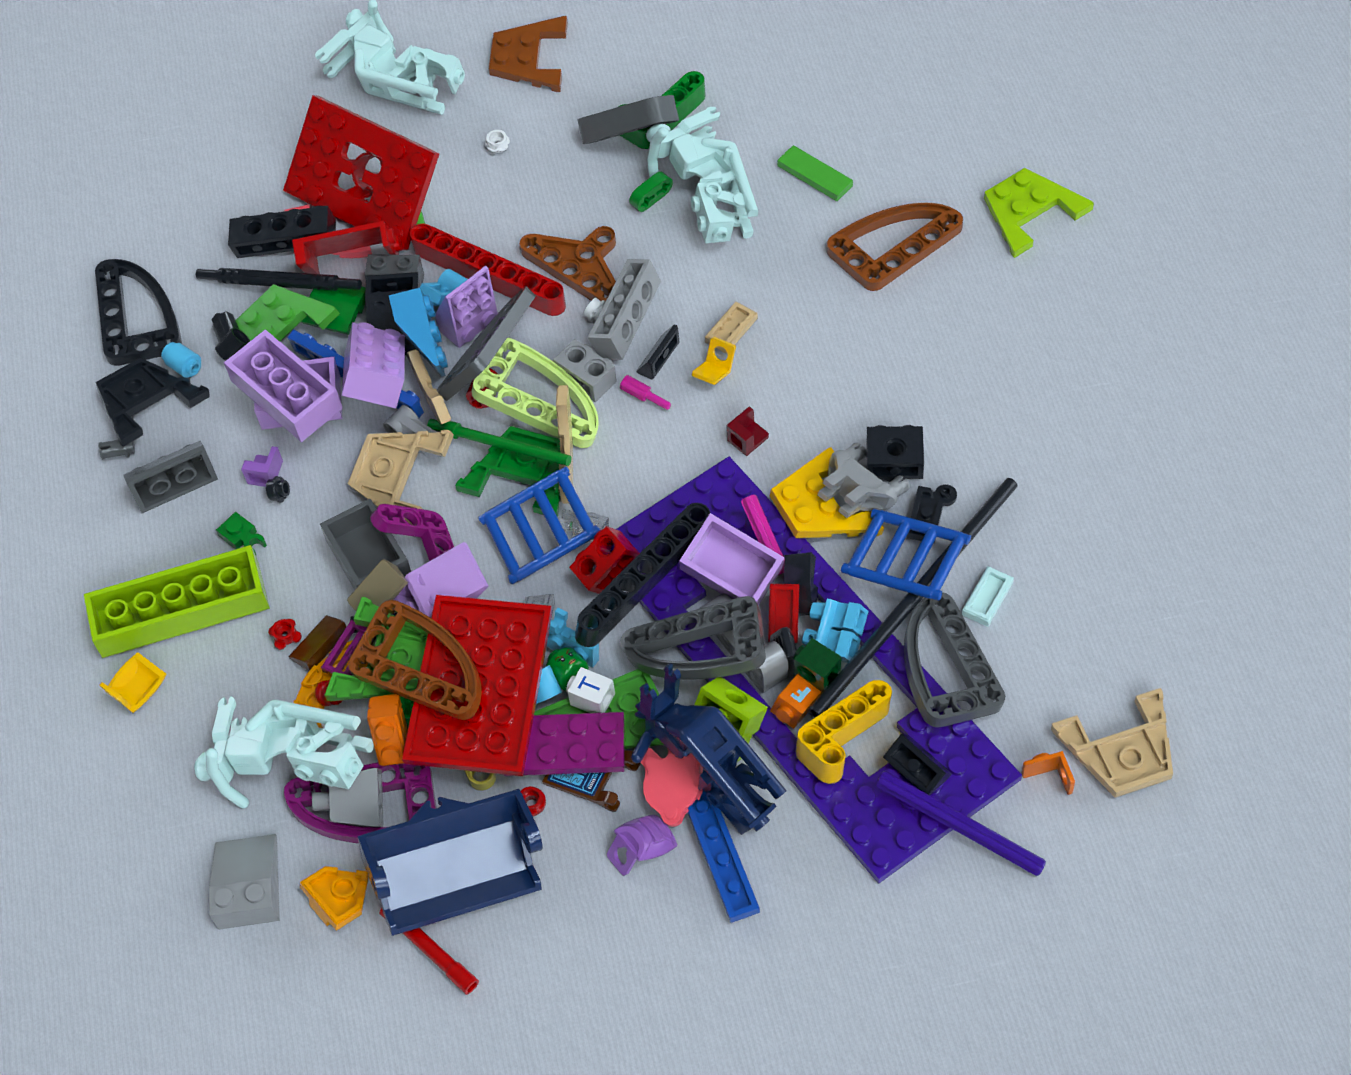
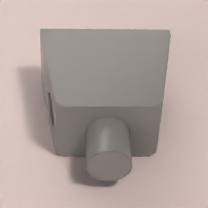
(355, 806)

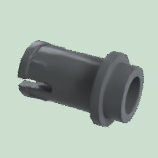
(114, 449)

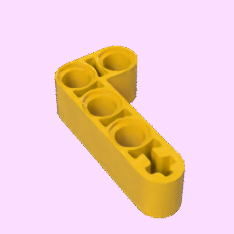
(822, 737)

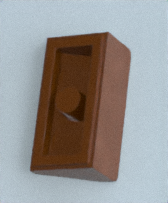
(318, 642)

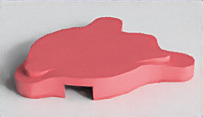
(671, 784)

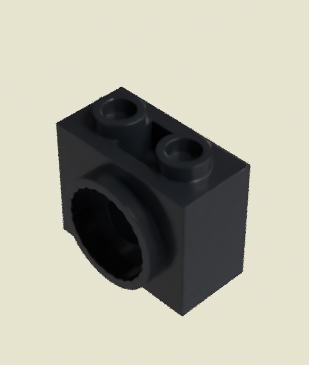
(903, 441)

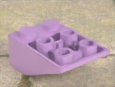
(467, 309)
(449, 574)

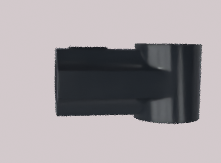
(228, 335)

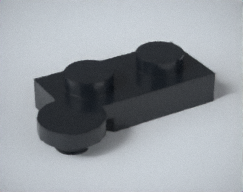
(929, 506)

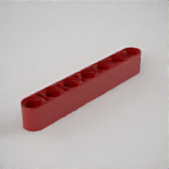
(505, 275)

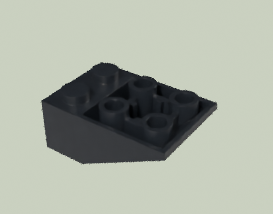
(377, 299)

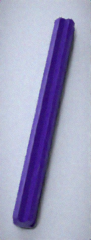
(961, 823)

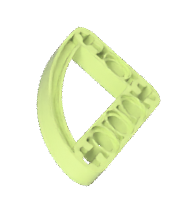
(551, 370)

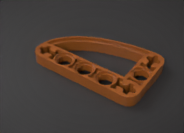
(938, 212)
(377, 659)

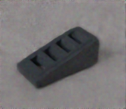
(785, 639)

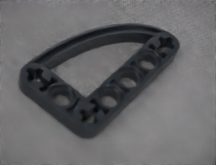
(126, 343)

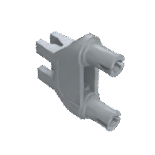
(858, 485)

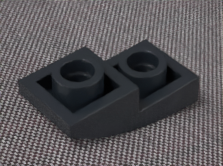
(800, 570)

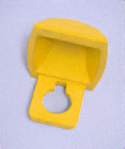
(135, 682)

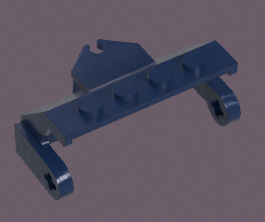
(452, 859)

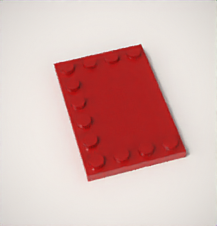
(509, 654)

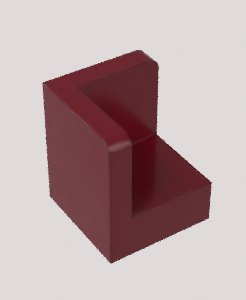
(745, 432)

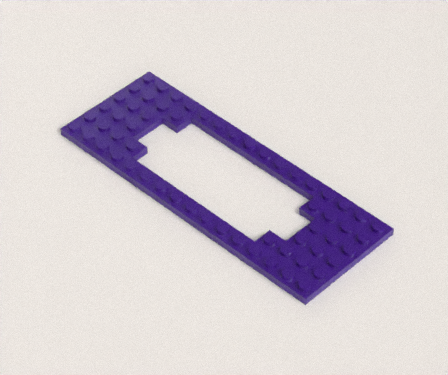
(868, 820)

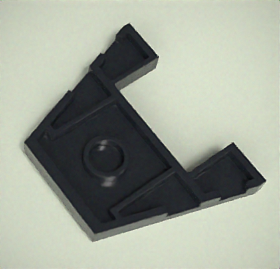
(139, 387)

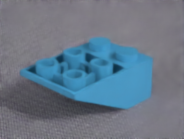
(413, 316)

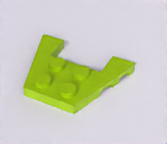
(1025, 198)

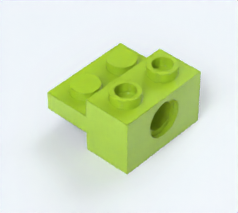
(739, 708)

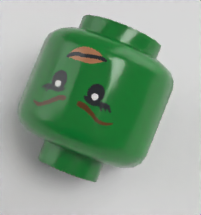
(565, 664)

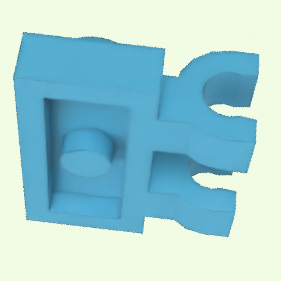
(562, 636)

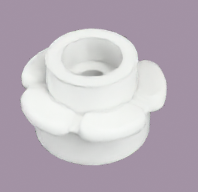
(497, 141)
(593, 309)

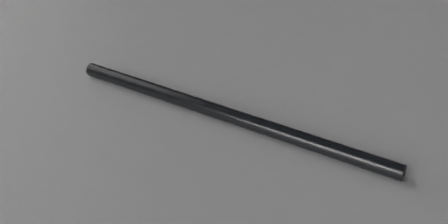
(905, 606)

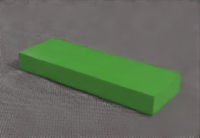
(815, 173)

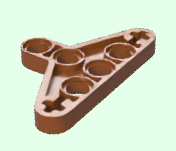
(569, 256)

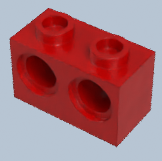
(607, 563)

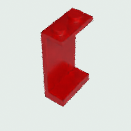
(310, 247)

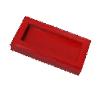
(784, 608)

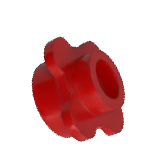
(284, 626)

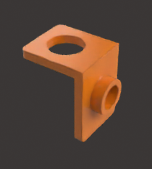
(1045, 763)

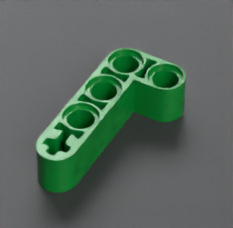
(688, 95)

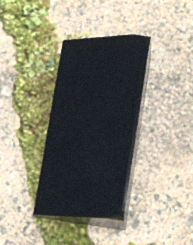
(659, 353)
(916, 764)

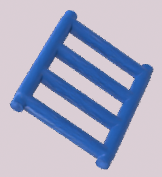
(513, 505)
(907, 582)

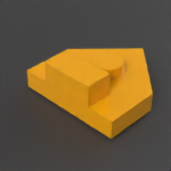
(336, 894)

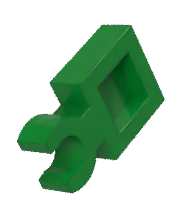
(239, 532)

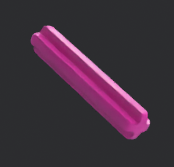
(760, 524)

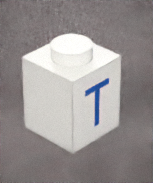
(590, 691)

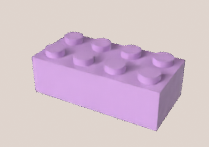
(374, 365)
(283, 385)

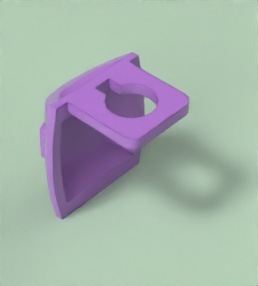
(644, 840)

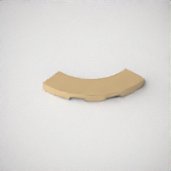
(432, 396)
(564, 430)

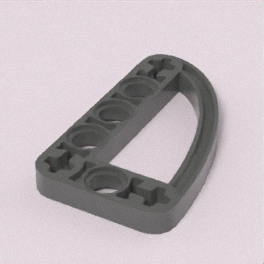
(486, 344)
(702, 669)
(976, 689)

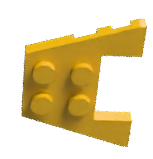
(808, 513)

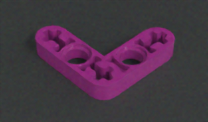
(426, 525)

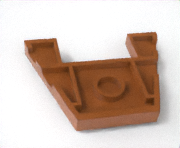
(518, 49)

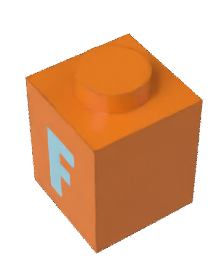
(795, 701)

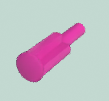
(642, 391)

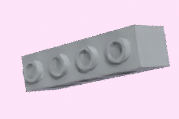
(624, 309)

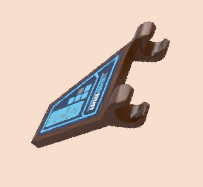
(590, 785)

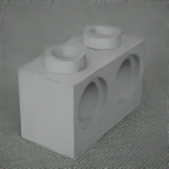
(584, 366)

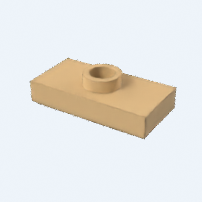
(732, 325)

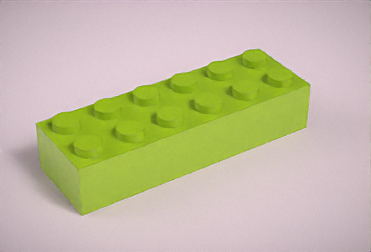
(176, 601)

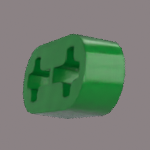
(651, 191)

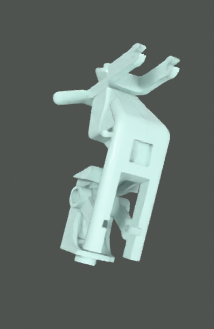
(380, 71)
(718, 167)
(278, 730)

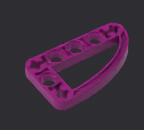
(347, 833)

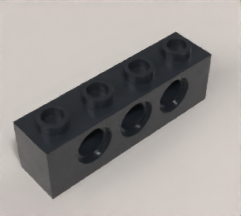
(275, 231)

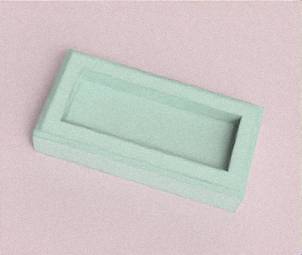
(987, 596)

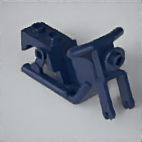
(716, 746)

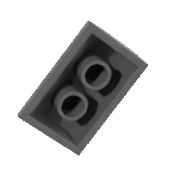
(170, 476)

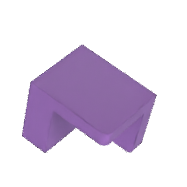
(262, 468)

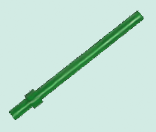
(500, 442)

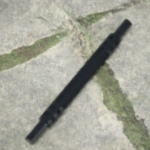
(278, 278)

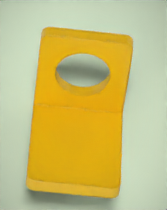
(714, 369)

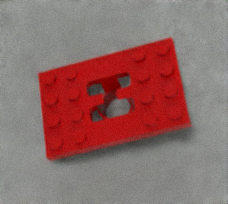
(322, 156)

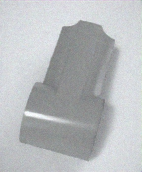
(405, 421)

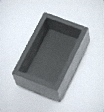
(360, 545)

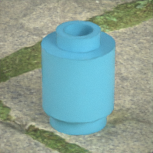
(181, 359)

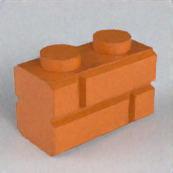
(387, 728)

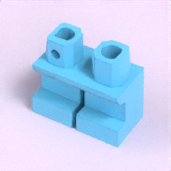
(838, 626)

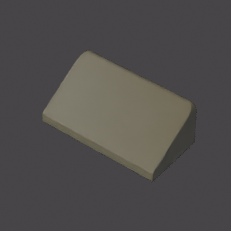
(380, 585)

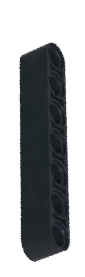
(637, 584)

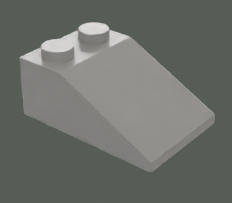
(244, 882)

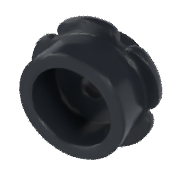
(277, 489)

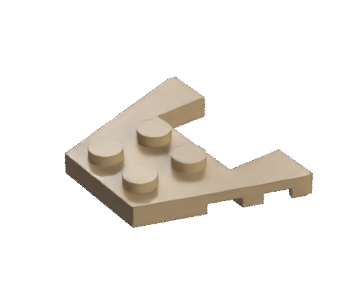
(387, 463)
(1127, 758)

